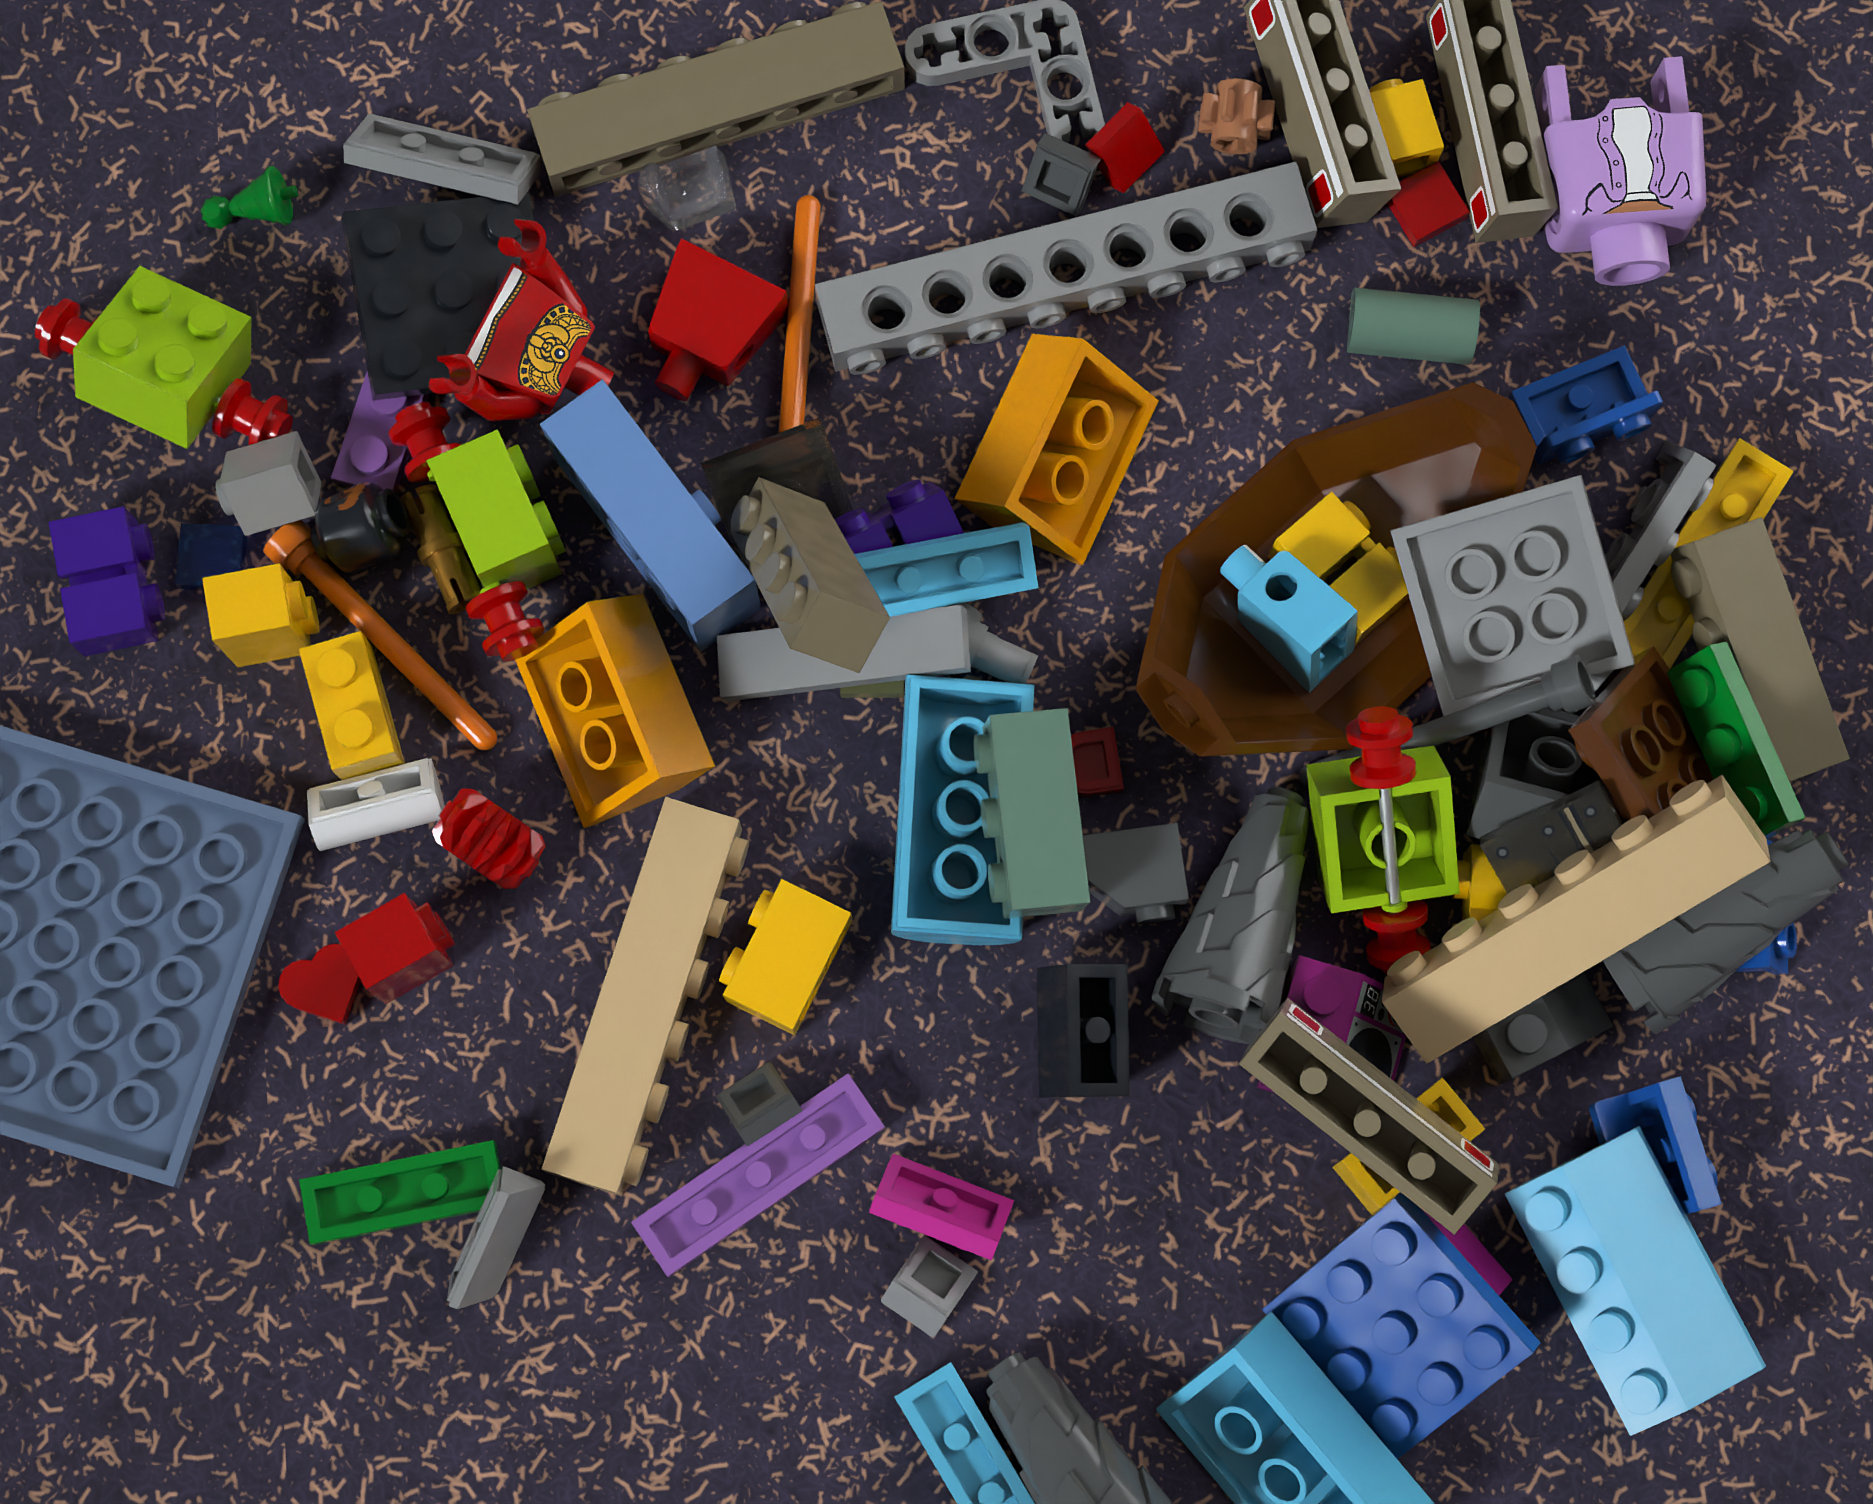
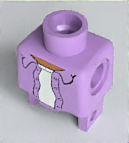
(1625, 176)

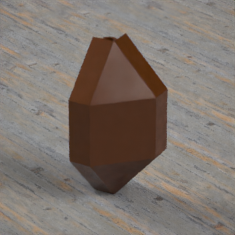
(1400, 466)

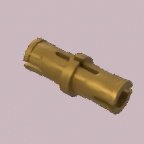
(441, 548)

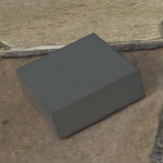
(1060, 174)
(758, 1103)

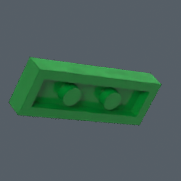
(1735, 737)
(398, 1192)

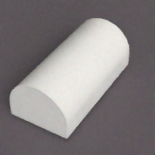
(374, 804)

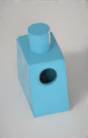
(1292, 613)

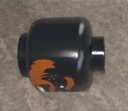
(360, 527)

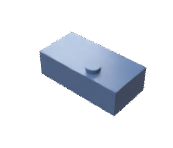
(652, 515)

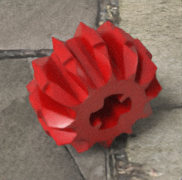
(488, 838)

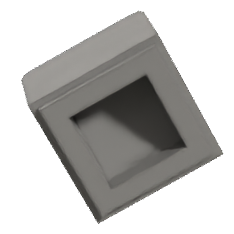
(928, 1286)

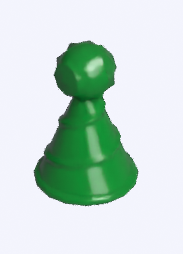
(263, 199)

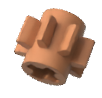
(1236, 116)

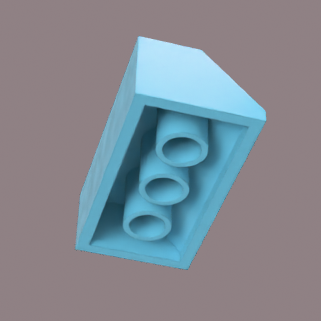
(1635, 1281)
(1282, 1430)

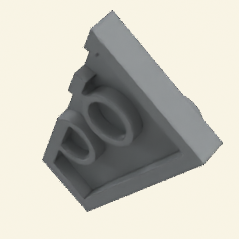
(1657, 515)

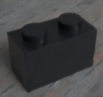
(1083, 1031)

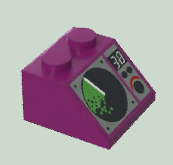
(1349, 1008)

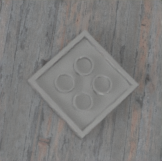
(1511, 593)

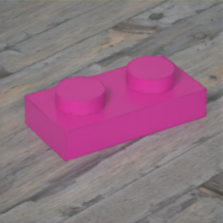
(941, 1206)

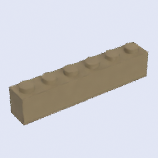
(717, 97)

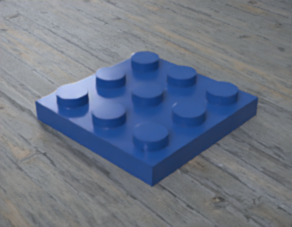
(1402, 1324)

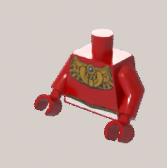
(527, 340)

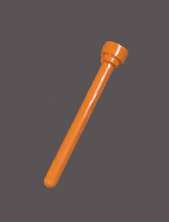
(800, 313)
(294, 551)

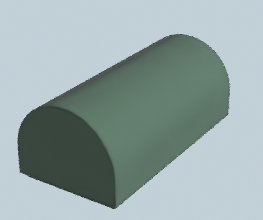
(1413, 326)

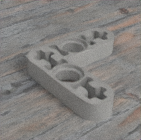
(1025, 49)

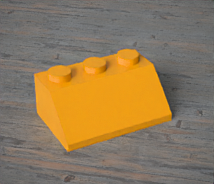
(1058, 445)
(613, 709)

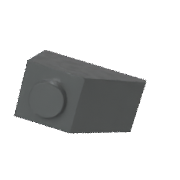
(1138, 871)
(1543, 1029)

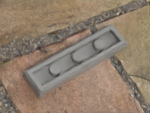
(911, 643)

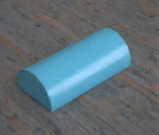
(940, 838)

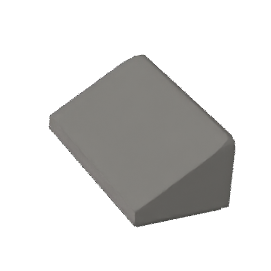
(494, 1238)

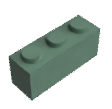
(1032, 813)

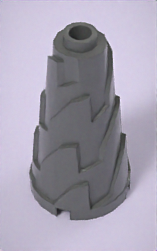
(1242, 932)
(1710, 941)
(1059, 1444)

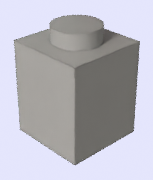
(269, 484)

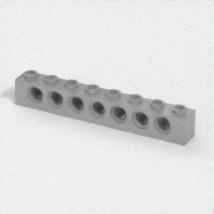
(1268, 197)

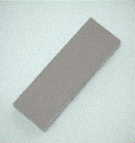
(442, 158)

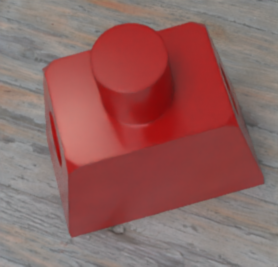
(710, 319)

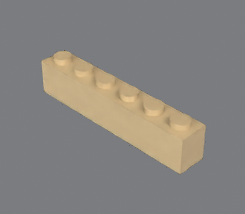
(1575, 917)
(644, 998)

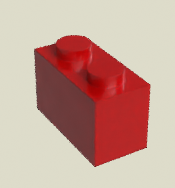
(397, 947)

